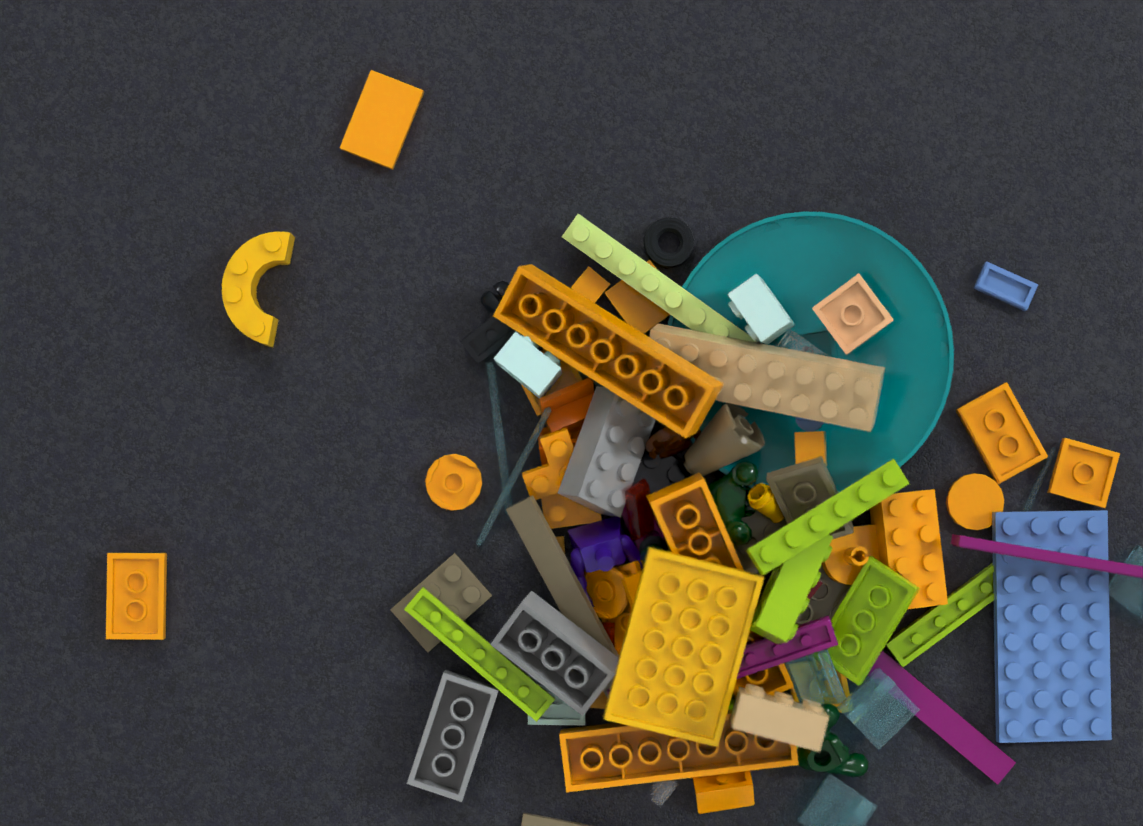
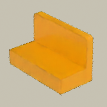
(723, 791)

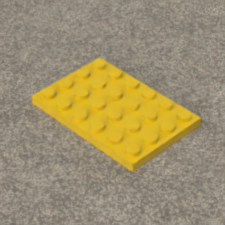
(683, 647)

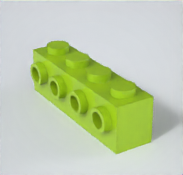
(788, 591)

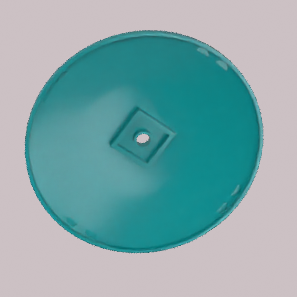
(802, 263)

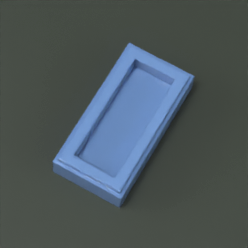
(1005, 286)

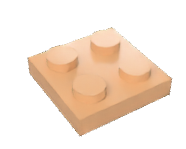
(852, 314)

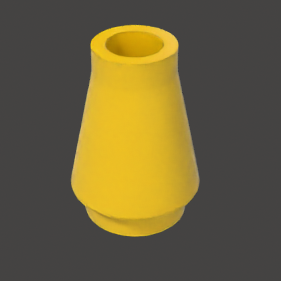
(763, 501)

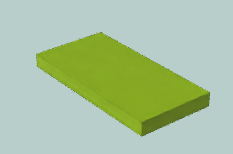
(868, 618)

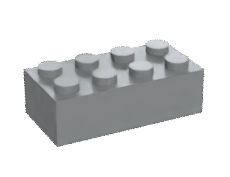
(606, 453)
(556, 653)
(453, 735)

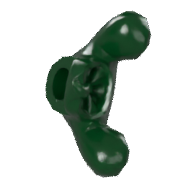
(732, 501)
(833, 753)

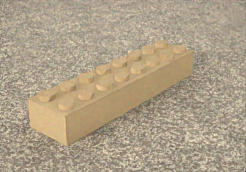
(781, 378)

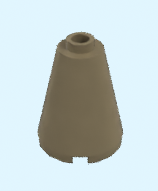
(723, 441)

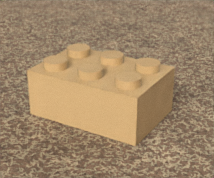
(779, 717)

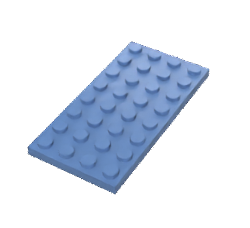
(1051, 630)

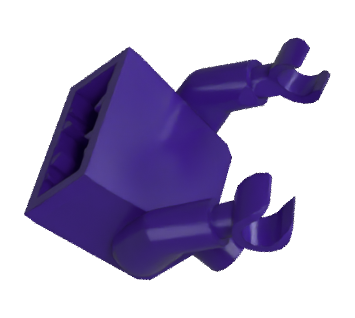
(600, 548)

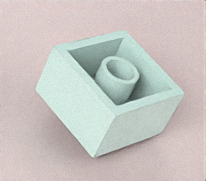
(760, 309)
(529, 365)

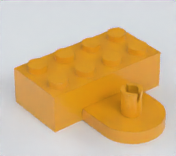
(901, 536)

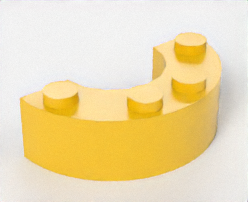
(241, 283)

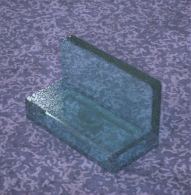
(816, 678)

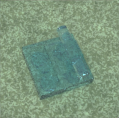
(878, 708)
(836, 805)

